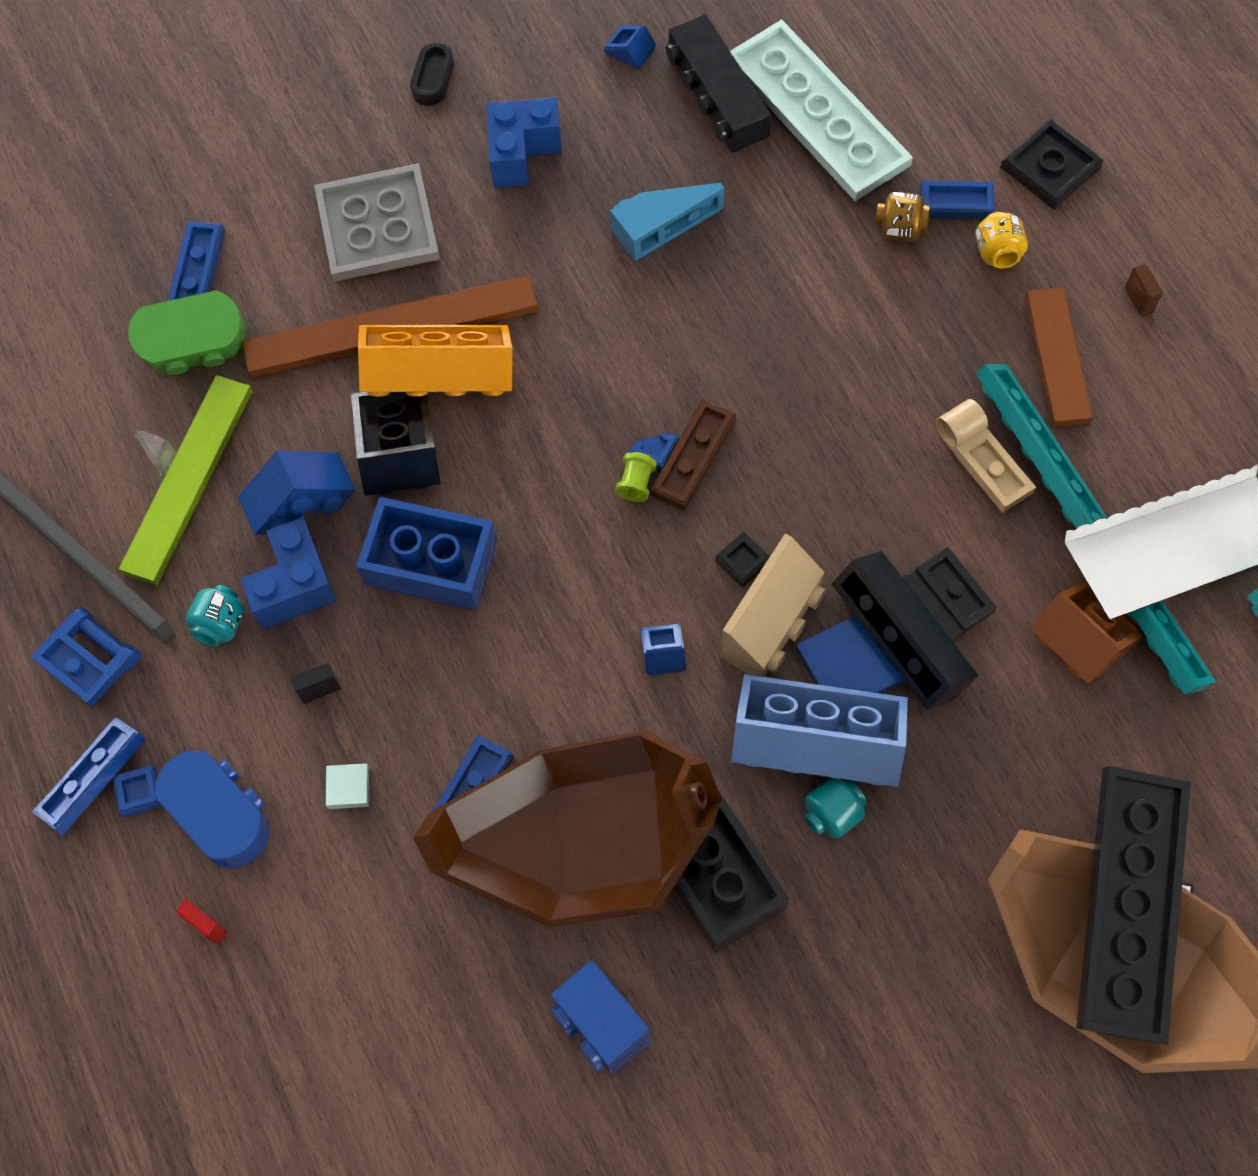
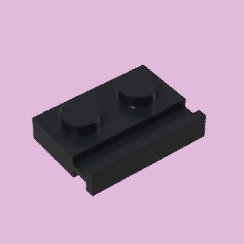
(950, 593)

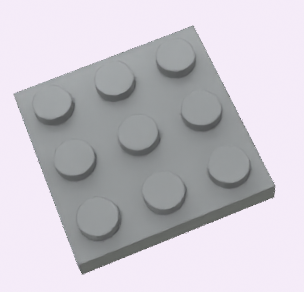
(376, 222)

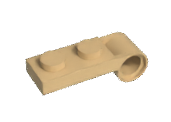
(983, 456)

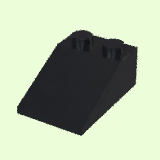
(394, 442)

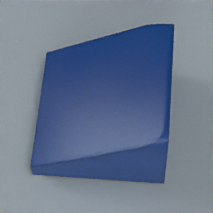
(631, 45)
(663, 649)

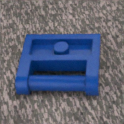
(78, 667)

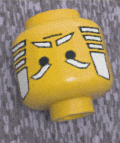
(1001, 240)

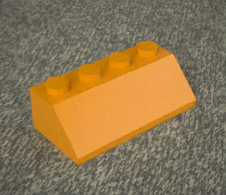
(434, 359)

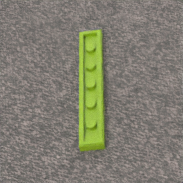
(185, 481)

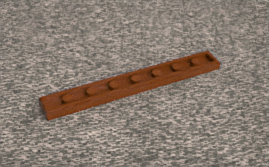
(340, 336)

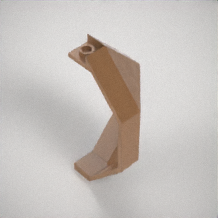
(1214, 1006)

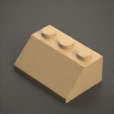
(773, 610)

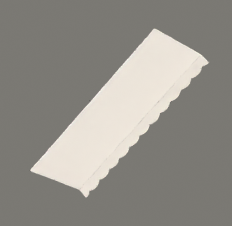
(1170, 543)

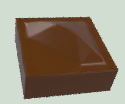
(1143, 290)

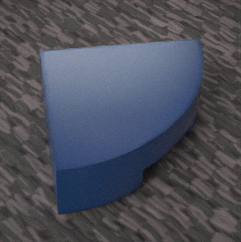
(657, 448)

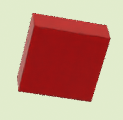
(201, 922)

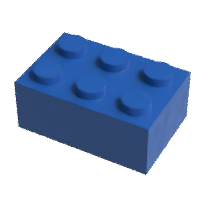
(427, 553)

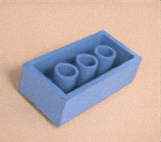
(820, 730)

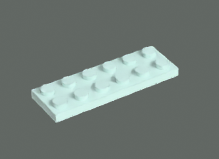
(820, 111)

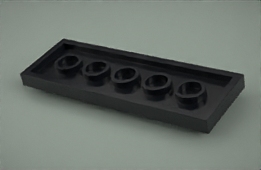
(1134, 906)

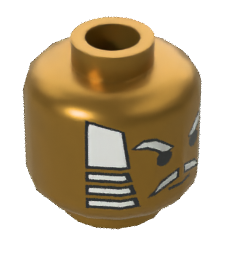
(903, 216)

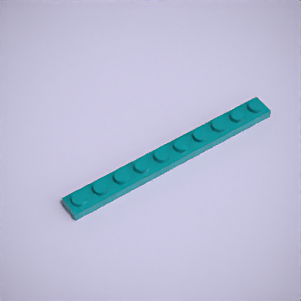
(1081, 508)

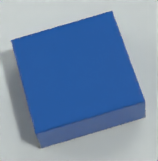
(136, 791)

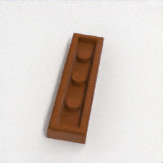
(1058, 357)

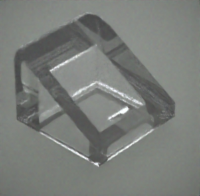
(157, 449)

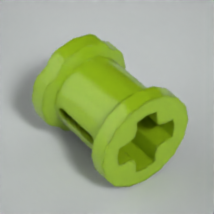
(635, 477)

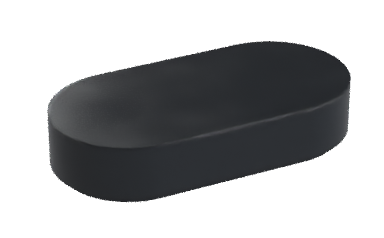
(432, 74)

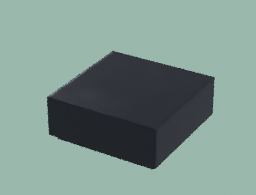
(742, 559)
(315, 683)

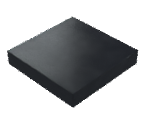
(1051, 163)

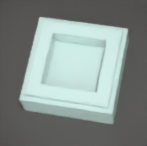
(347, 786)

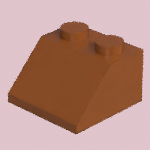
(1083, 633)

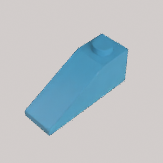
(661, 215)

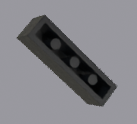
(718, 83)
(904, 630)

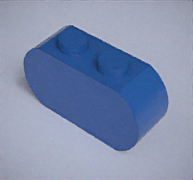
(213, 808)

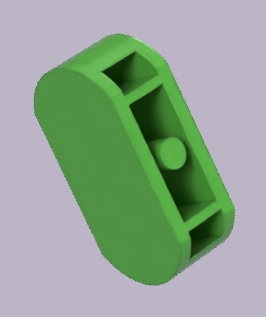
(188, 332)

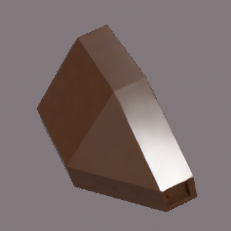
(577, 829)

